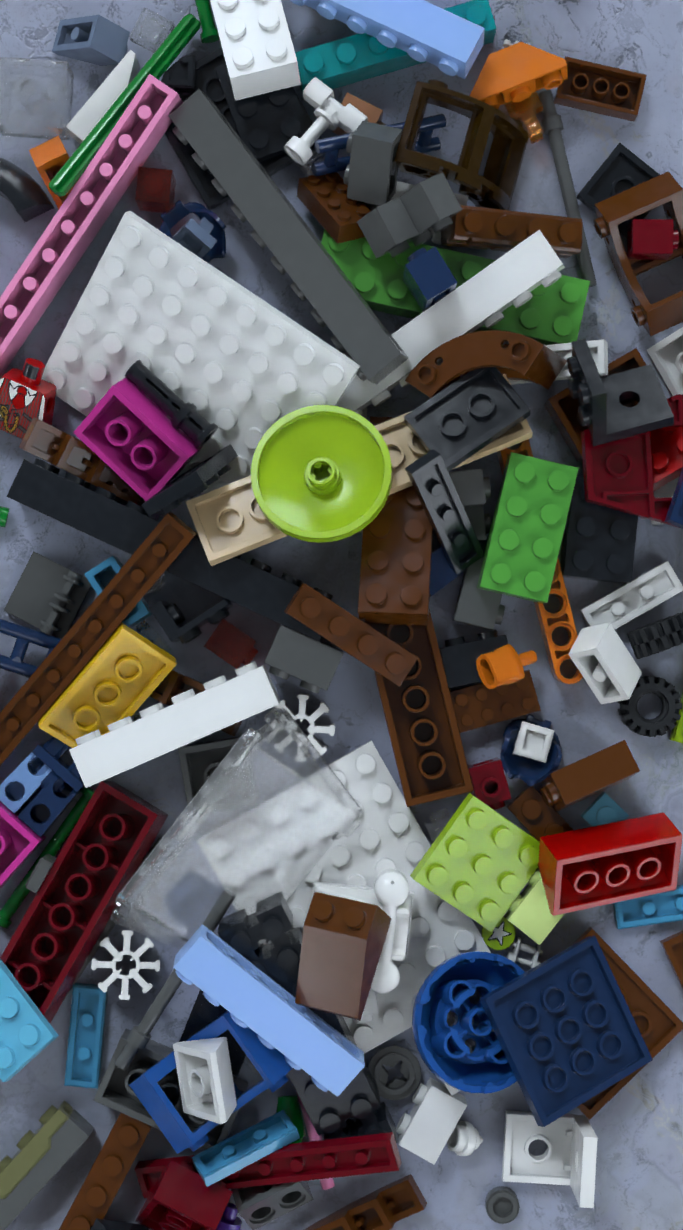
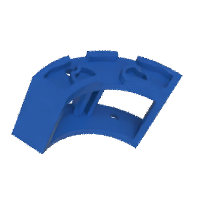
(267, 1061)

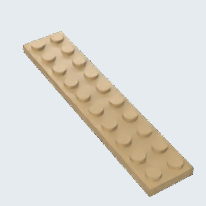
(233, 523)

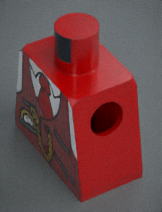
(24, 397)

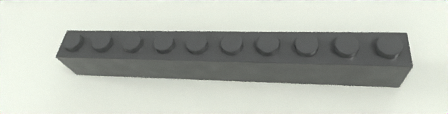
(288, 238)

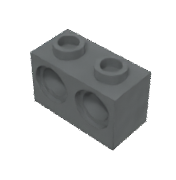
(268, 1202)

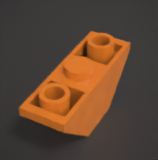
(517, 73)

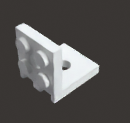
(568, 1156)

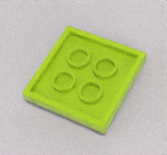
(479, 862)

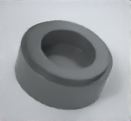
(502, 1205)

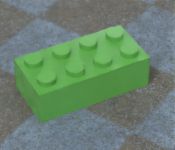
(527, 527)

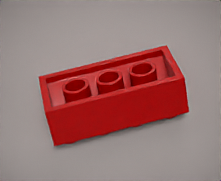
(609, 863)

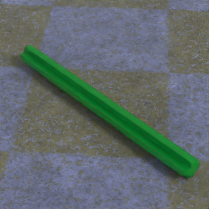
(156, 66)

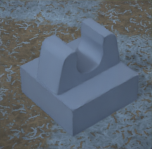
(196, 236)

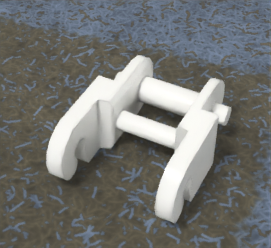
(527, 948)

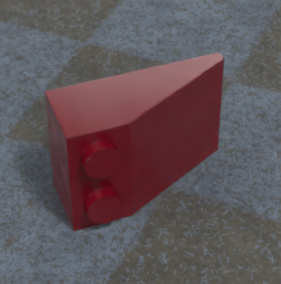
(183, 1201)

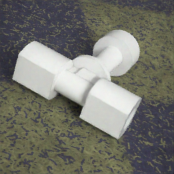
(329, 115)

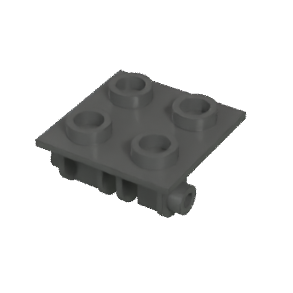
(48, 596)

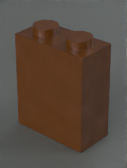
(589, 776)

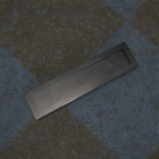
(445, 511)

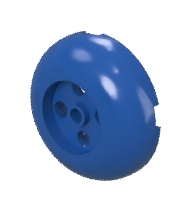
(443, 1045)

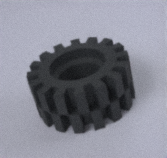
(657, 636)
(668, 714)

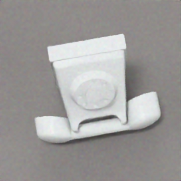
(398, 904)

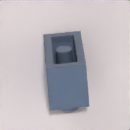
(91, 40)

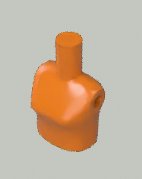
(503, 666)

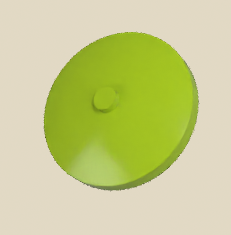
(321, 473)

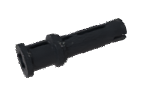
(182, 414)

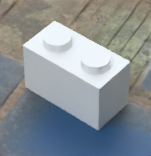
(605, 663)
(430, 1120)

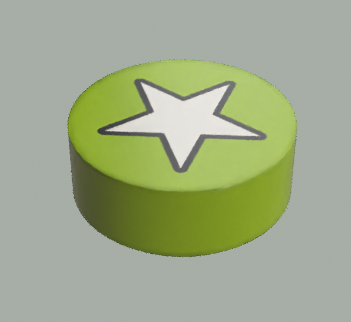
(501, 936)

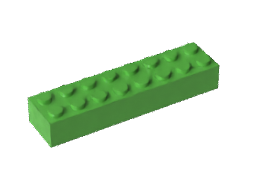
(548, 317)

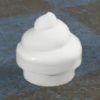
(464, 1139)

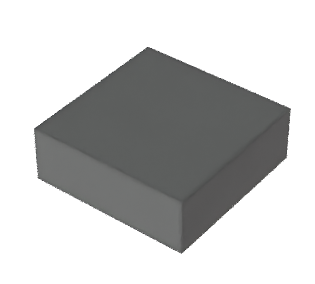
(40, 873)

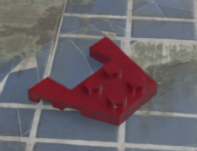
(622, 472)

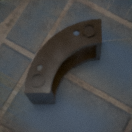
(505, 156)

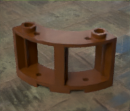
(624, 206)
(519, 360)

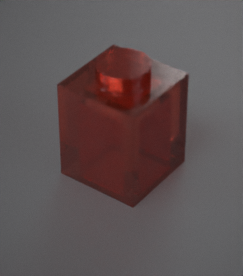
(155, 189)
(232, 644)

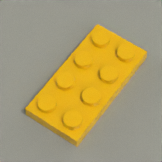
(108, 686)

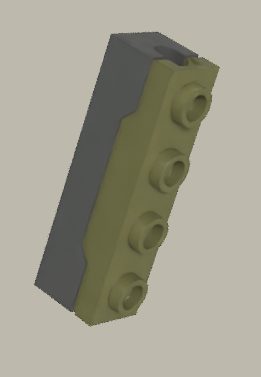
(39, 1158)

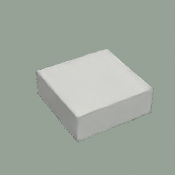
(533, 741)

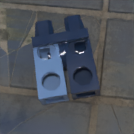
(49, 773)

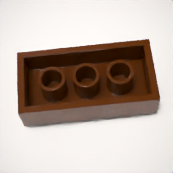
(601, 89)
(328, 202)
(479, 706)

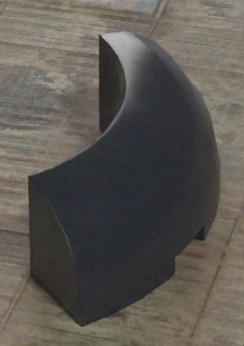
(22, 191)

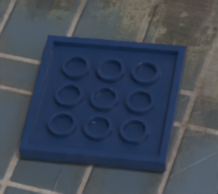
(566, 1030)

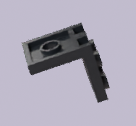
(602, 398)

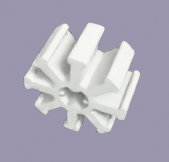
(312, 728)
(133, 973)

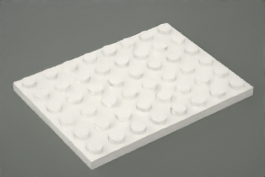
(199, 337)
(384, 841)

